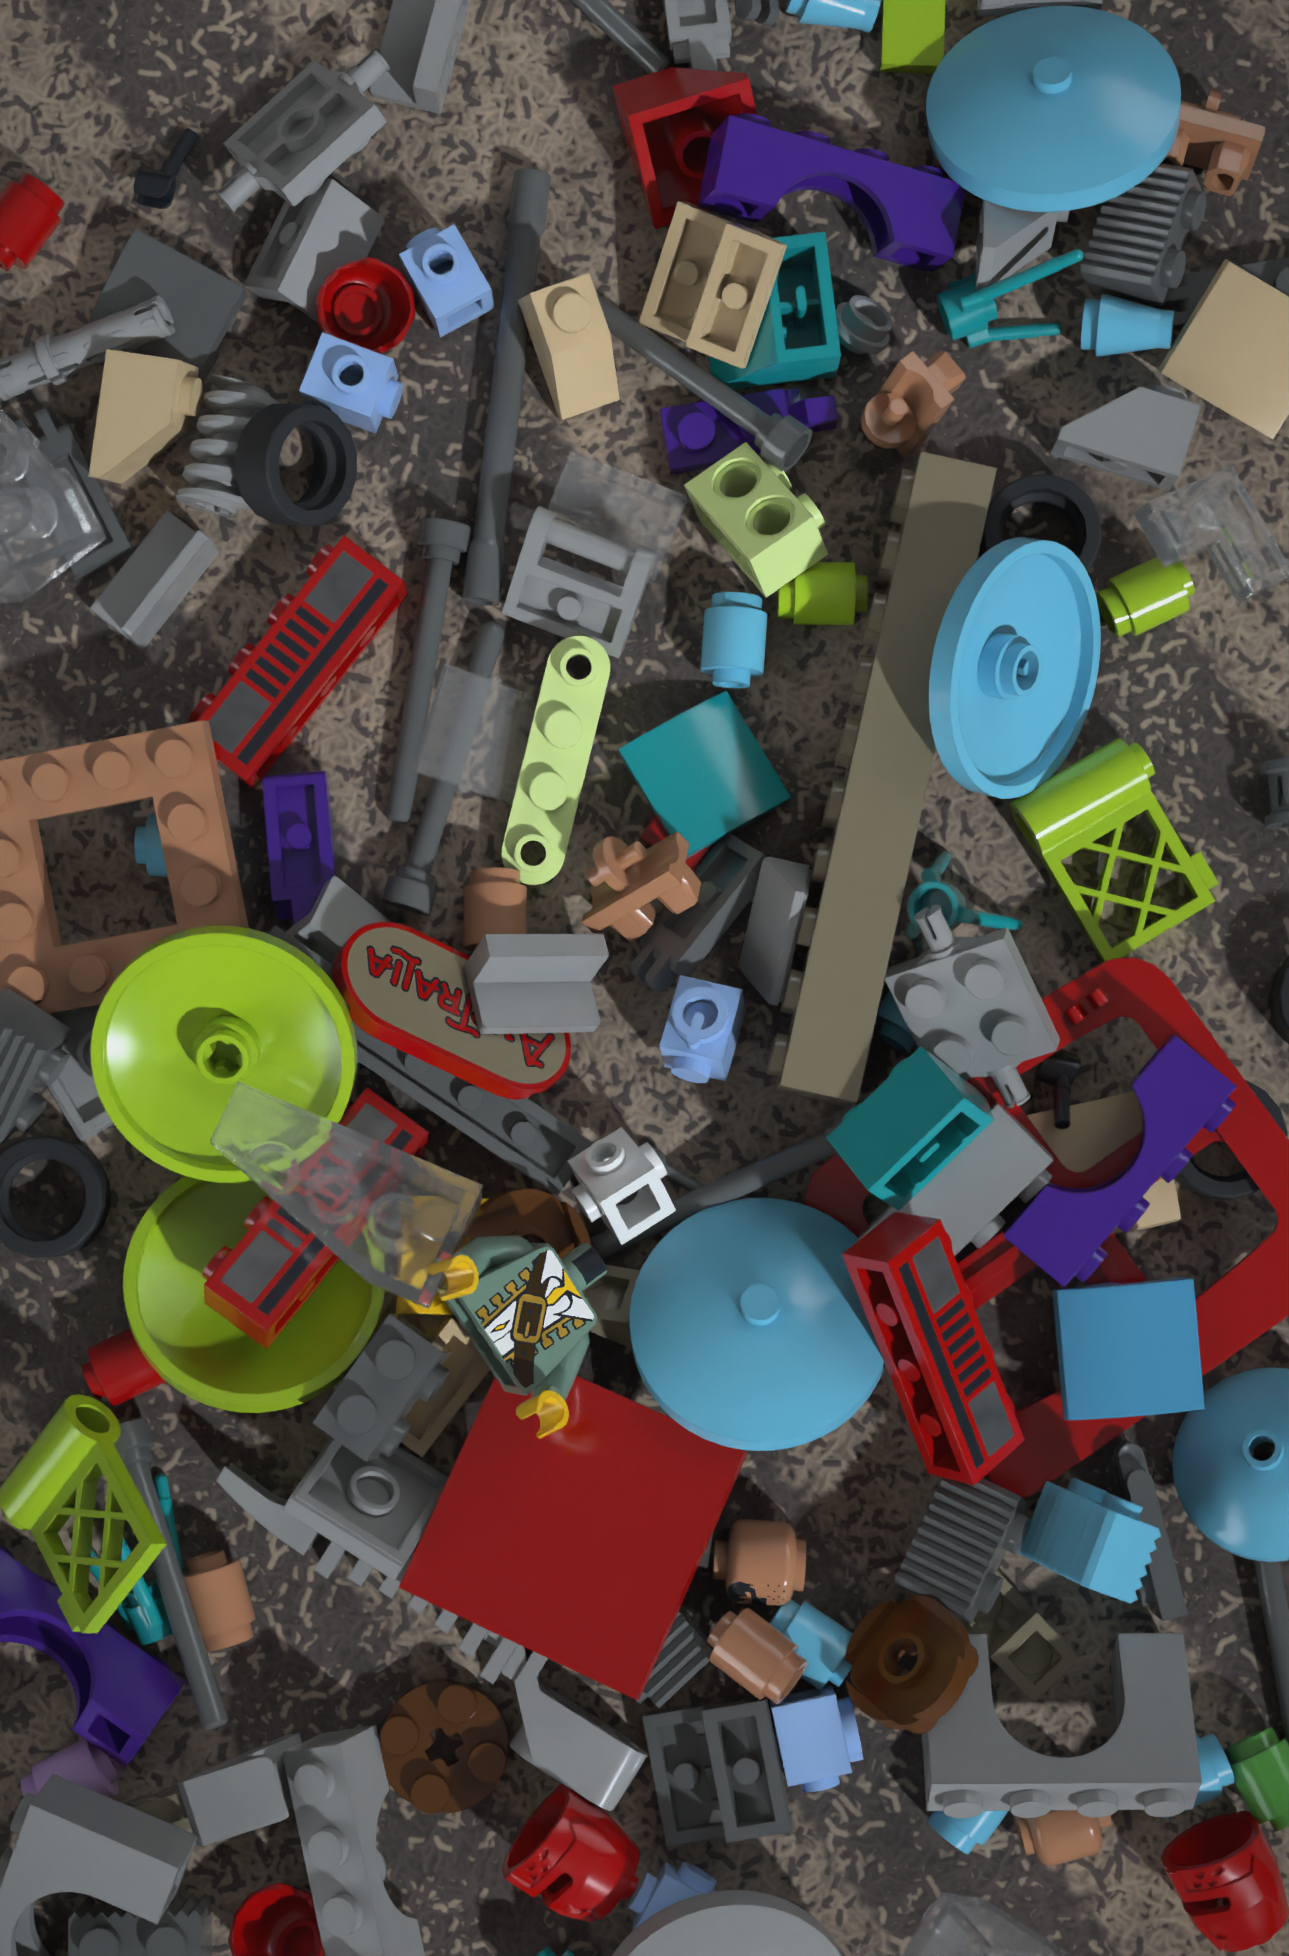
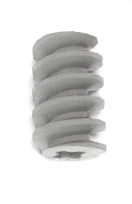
(214, 478)

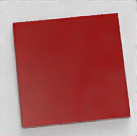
(575, 1534)

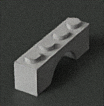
(336, 1799)

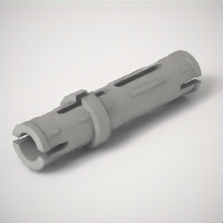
(60, 356)

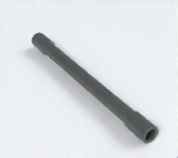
(487, 547)

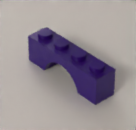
(906, 210)
(1067, 1225)
(115, 1683)

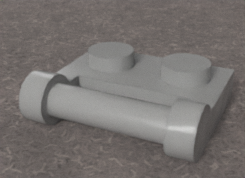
(570, 599)

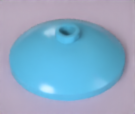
(1219, 1483)

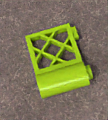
(1087, 804)
(60, 1481)

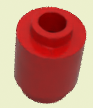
(26, 220)
(119, 1369)

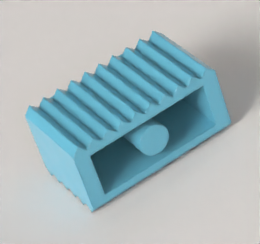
(1091, 1538)

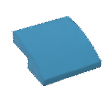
(1128, 1349)

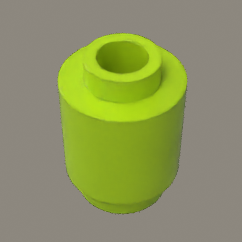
(824, 595)
(1145, 597)

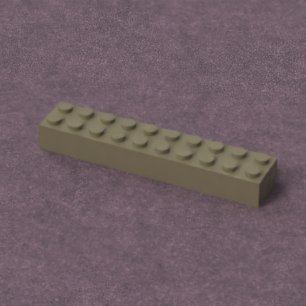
(883, 787)

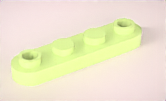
(556, 759)

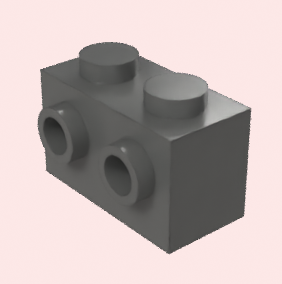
(383, 1387)

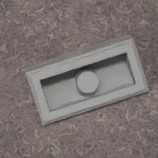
(774, 926)

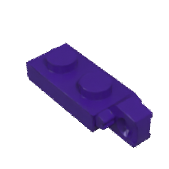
(701, 435)
(298, 840)

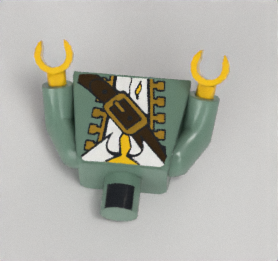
(525, 1316)

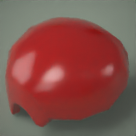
(366, 304)
(276, 1923)

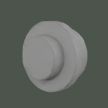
(863, 325)

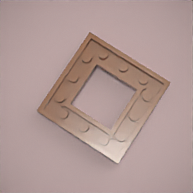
(164, 764)

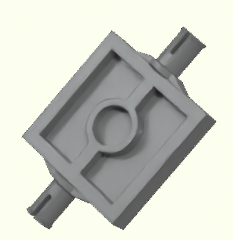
(305, 132)
(973, 1005)

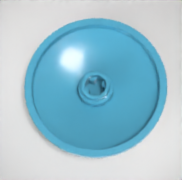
(1053, 108)
(1014, 667)
(754, 1325)

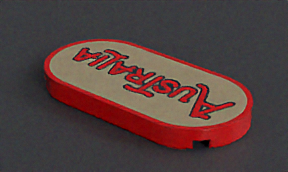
(419, 1001)

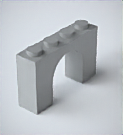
(1143, 1766)
(89, 1847)

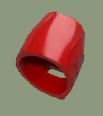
(573, 1857)
(1228, 1881)

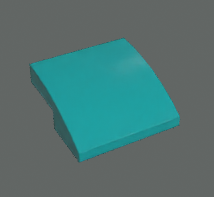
(704, 773)

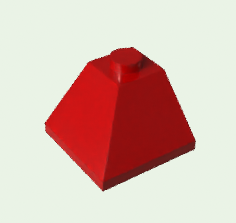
(670, 127)

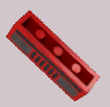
(299, 658)
(280, 1260)
(934, 1346)

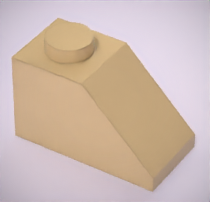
(572, 345)
(141, 411)

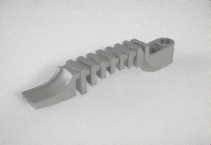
(553, 1734)

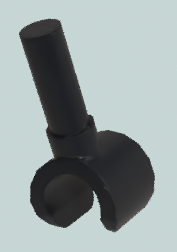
(158, 187)
(1060, 1071)

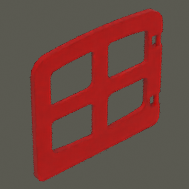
(1229, 1311)

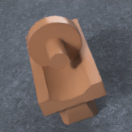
(1216, 143)
(911, 402)
(632, 877)

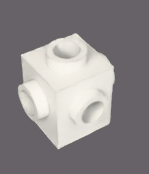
(621, 1185)

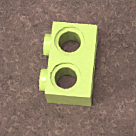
(758, 518)

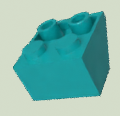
(799, 324)
(910, 1127)

